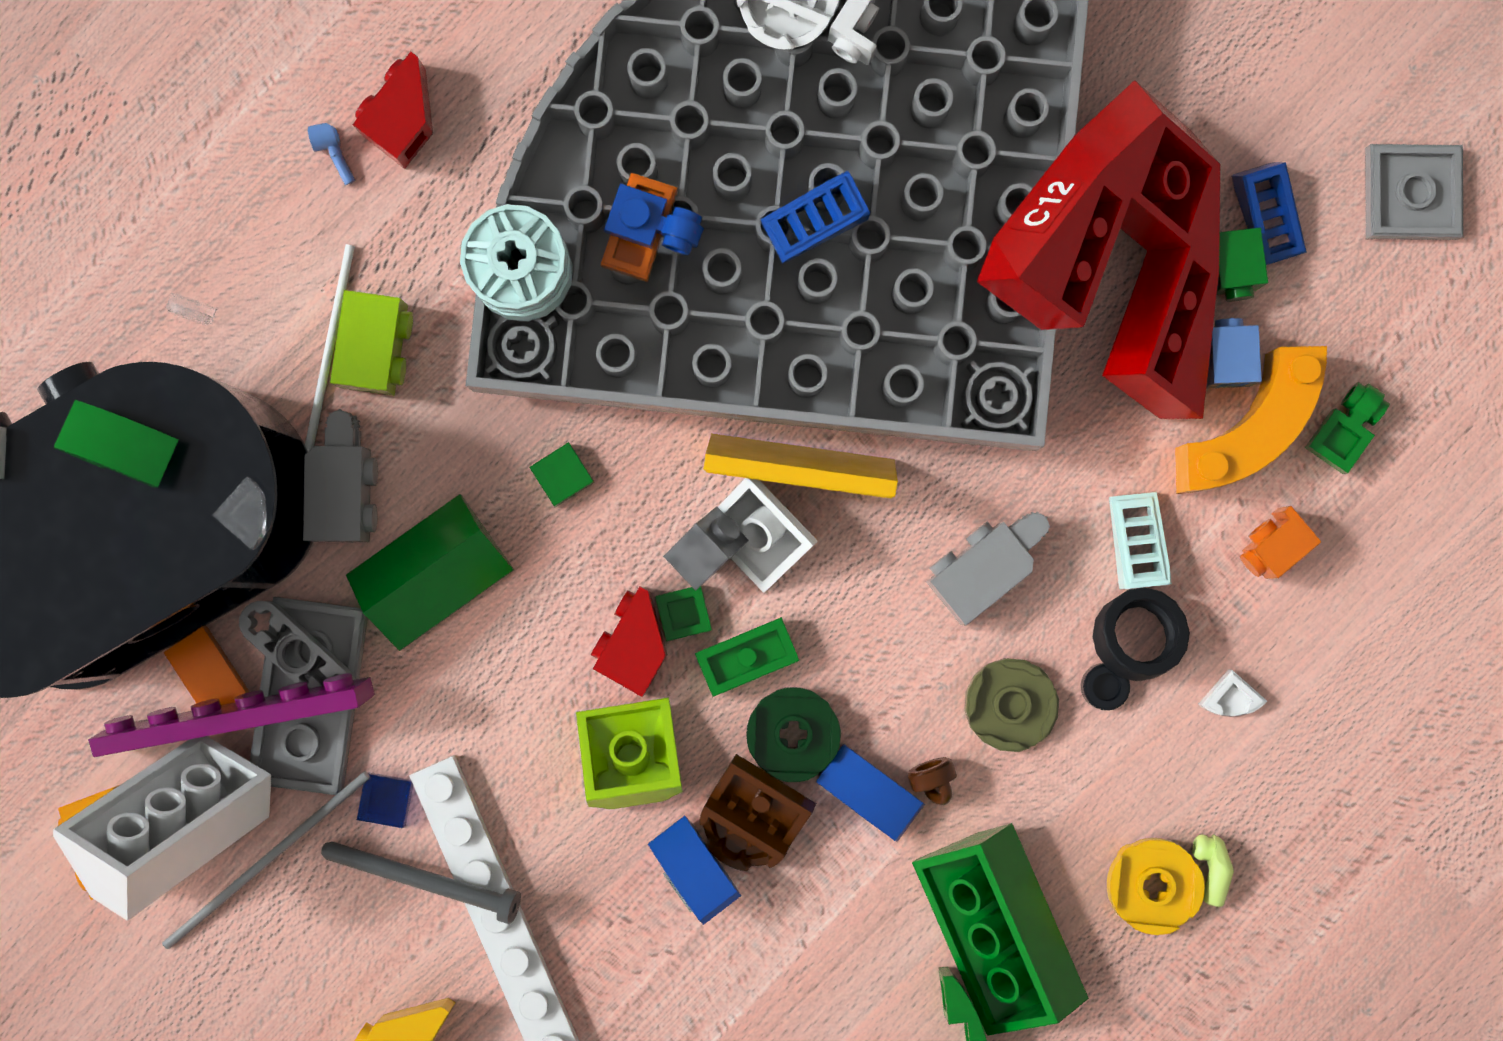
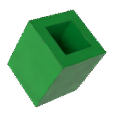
(1241, 264)

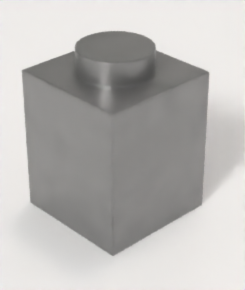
(706, 547)

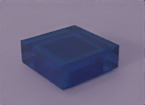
(385, 800)

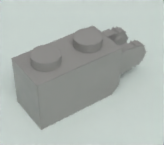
(339, 485)
(988, 567)

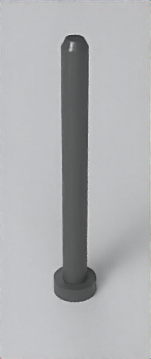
(505, 904)

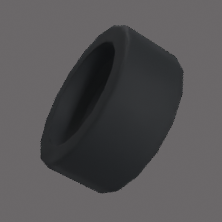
(1169, 615)

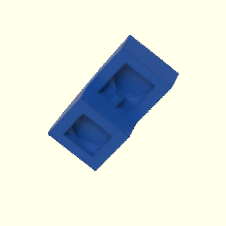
(870, 793)
(694, 870)

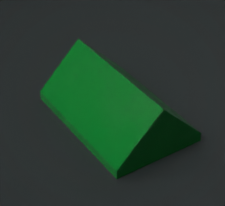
(428, 573)

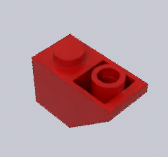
(400, 113)
(635, 647)

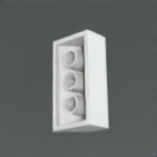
(164, 824)

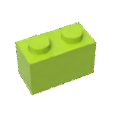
(371, 343)

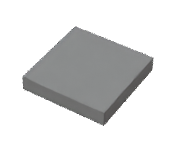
(1414, 191)

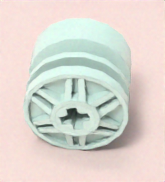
(540, 279)

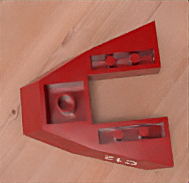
(1161, 187)

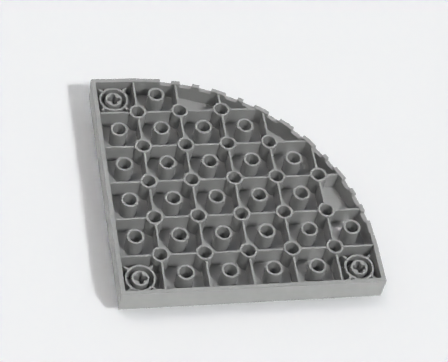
(855, 333)

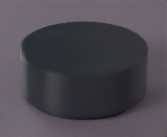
(1104, 688)

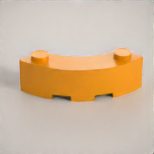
(1275, 419)

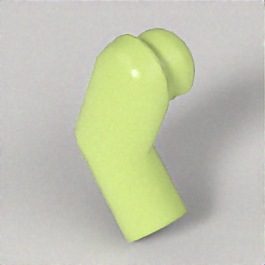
(1219, 865)

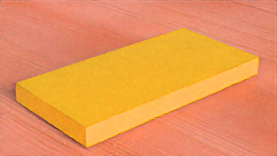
(801, 466)

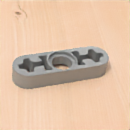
(280, 621)

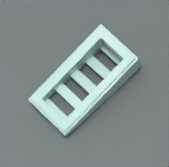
(1156, 538)

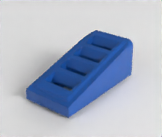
(842, 183)
(1286, 208)

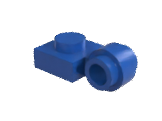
(639, 218)

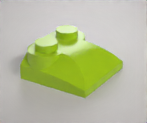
(629, 754)

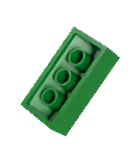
(1001, 931)

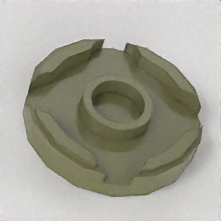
(1011, 704)

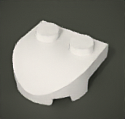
(787, 22)

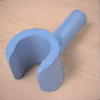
(327, 137)

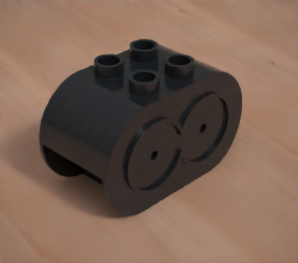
(119, 569)

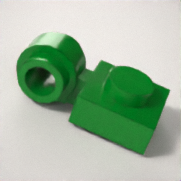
(1342, 437)

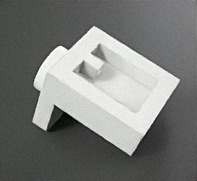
(843, 35)

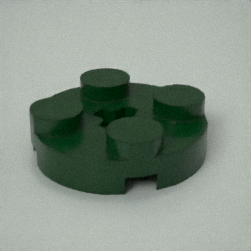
(812, 753)

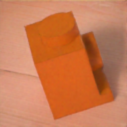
(1278, 544)

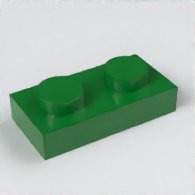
(747, 656)

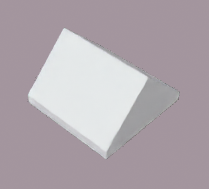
(772, 530)

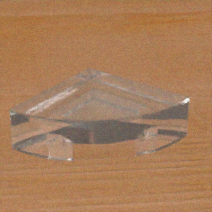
(245, 513)

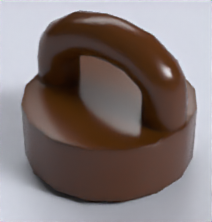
(931, 775)

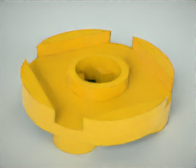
(1172, 907)

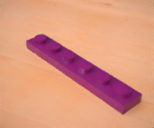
(248, 711)

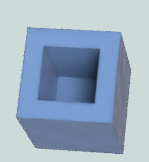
(1234, 355)

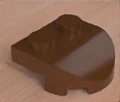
(752, 817)

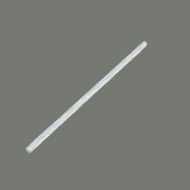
(329, 348)

